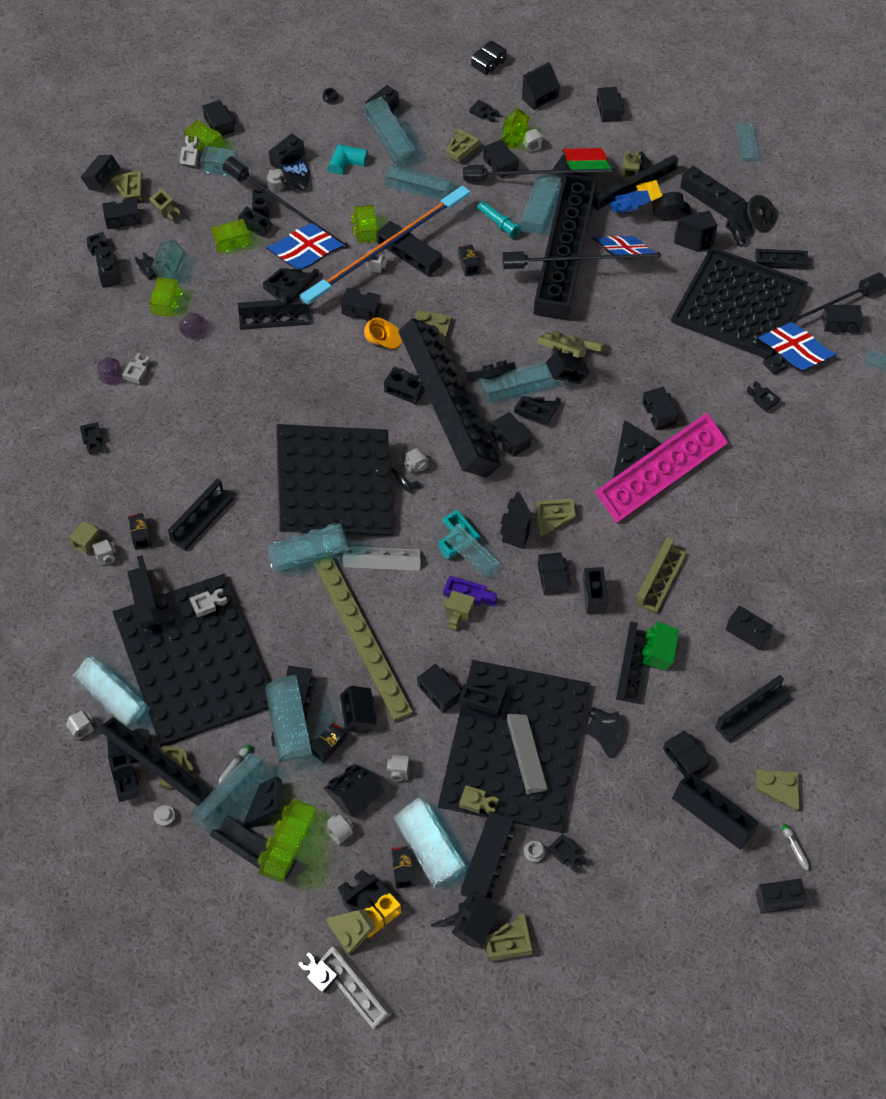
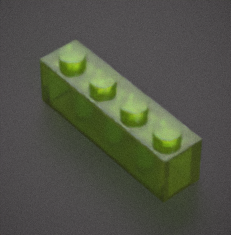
(287, 840)

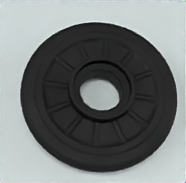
(753, 207)

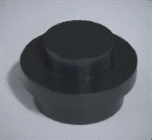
(330, 95)

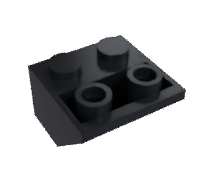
(540, 86)
(696, 231)
(516, 522)
(354, 789)

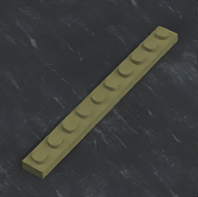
(363, 639)

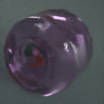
(192, 325)
(109, 370)

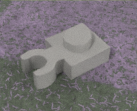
(189, 154)
(136, 371)
(205, 603)

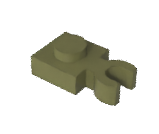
(474, 800)

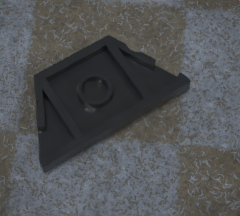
(288, 283)
(632, 447)

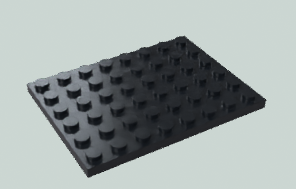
(193, 667)
(486, 756)

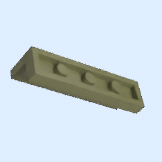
(655, 571)

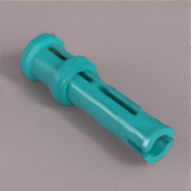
(504, 222)

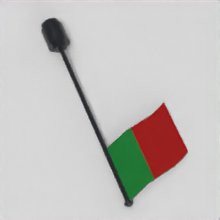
(578, 160)

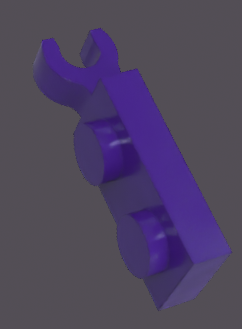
(470, 588)

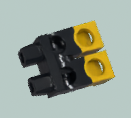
(372, 897)

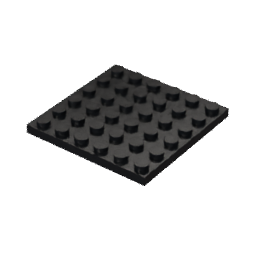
(738, 299)
(334, 478)

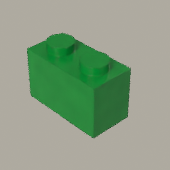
(660, 646)

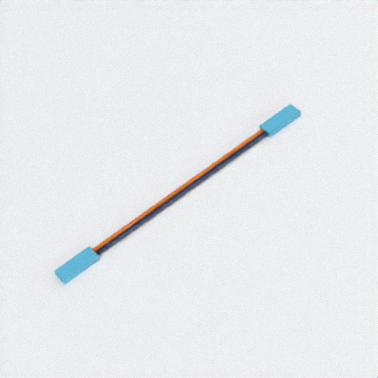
(324, 286)

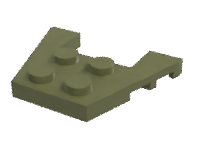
(570, 343)

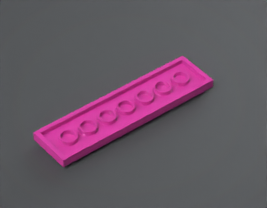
(661, 467)

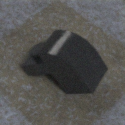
(670, 204)
(123, 776)

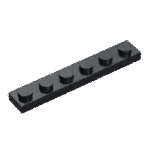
(629, 184)
(155, 760)

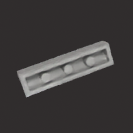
(382, 558)
(526, 753)
(357, 987)

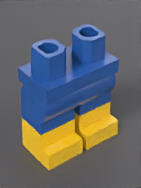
(630, 201)

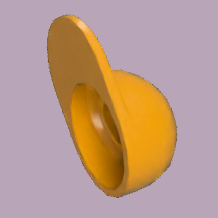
(382, 333)

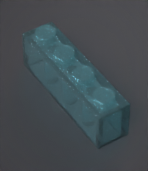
(389, 131)
(308, 547)
(111, 691)

